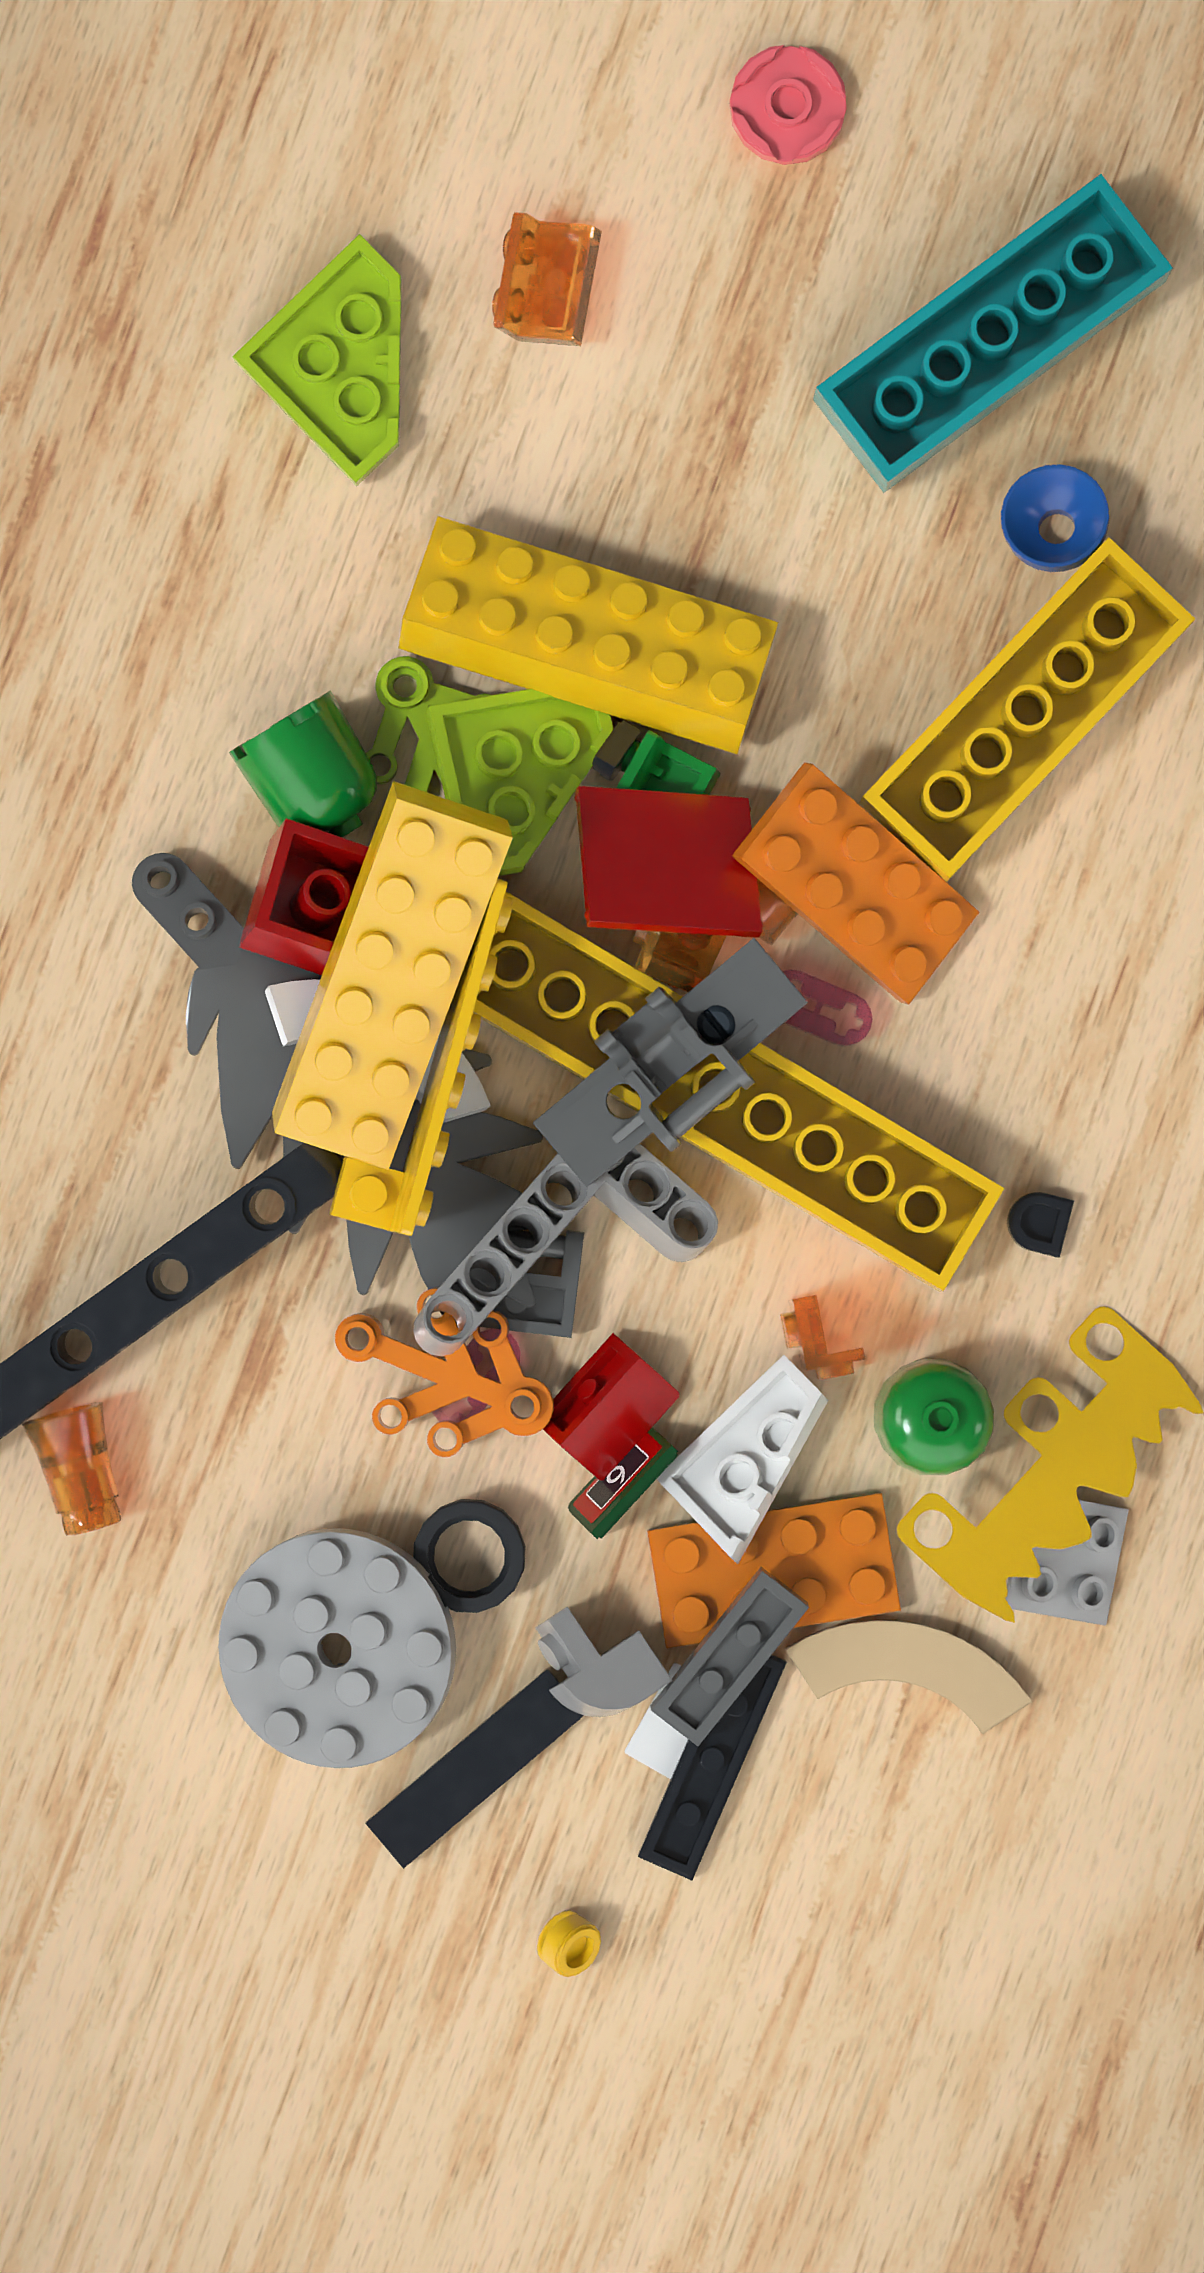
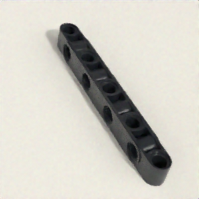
(141, 1301)

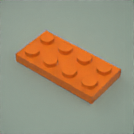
(856, 883)
(824, 1551)

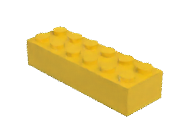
(586, 634)
(1027, 710)
(391, 975)

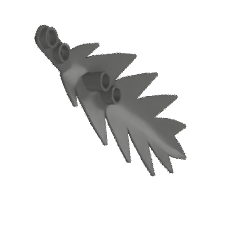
(255, 1065)

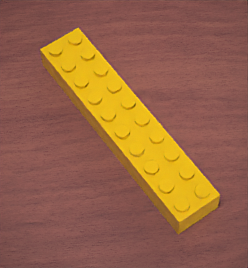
(780, 1132)

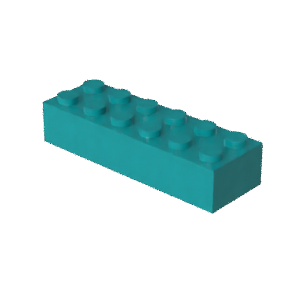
(992, 333)

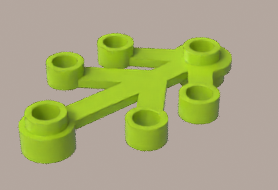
(415, 708)

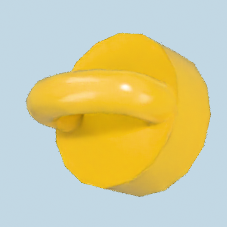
(568, 1943)

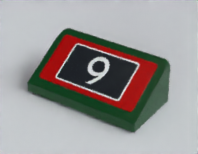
(606, 1501)

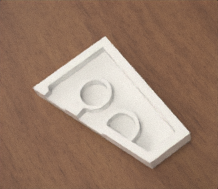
(745, 1456)

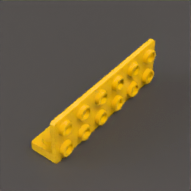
(398, 1198)

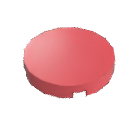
(788, 104)

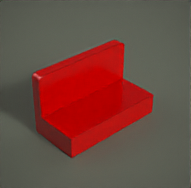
(608, 1407)

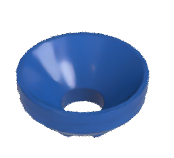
(1050, 492)

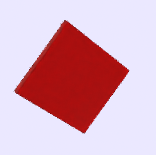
(666, 862)

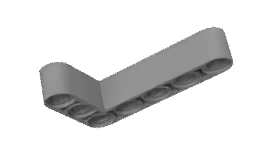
(546, 1222)

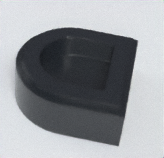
(1040, 1222)

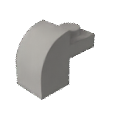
(597, 1682)

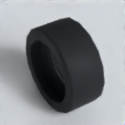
(504, 1527)

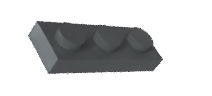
(729, 1656)

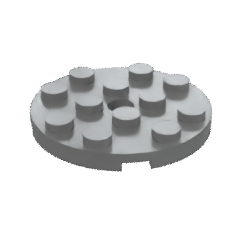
(396, 1634)

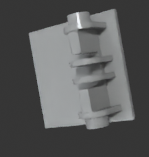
(1077, 1579)

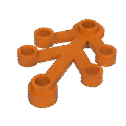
(455, 1380)

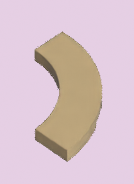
(910, 1655)

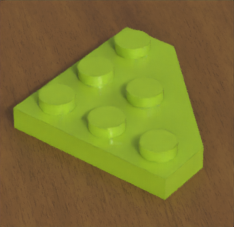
(337, 359)
(516, 759)

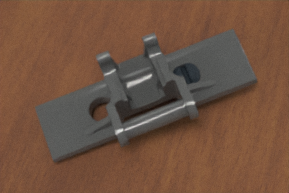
(659, 1045)

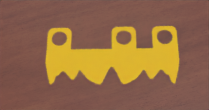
(1081, 1450)

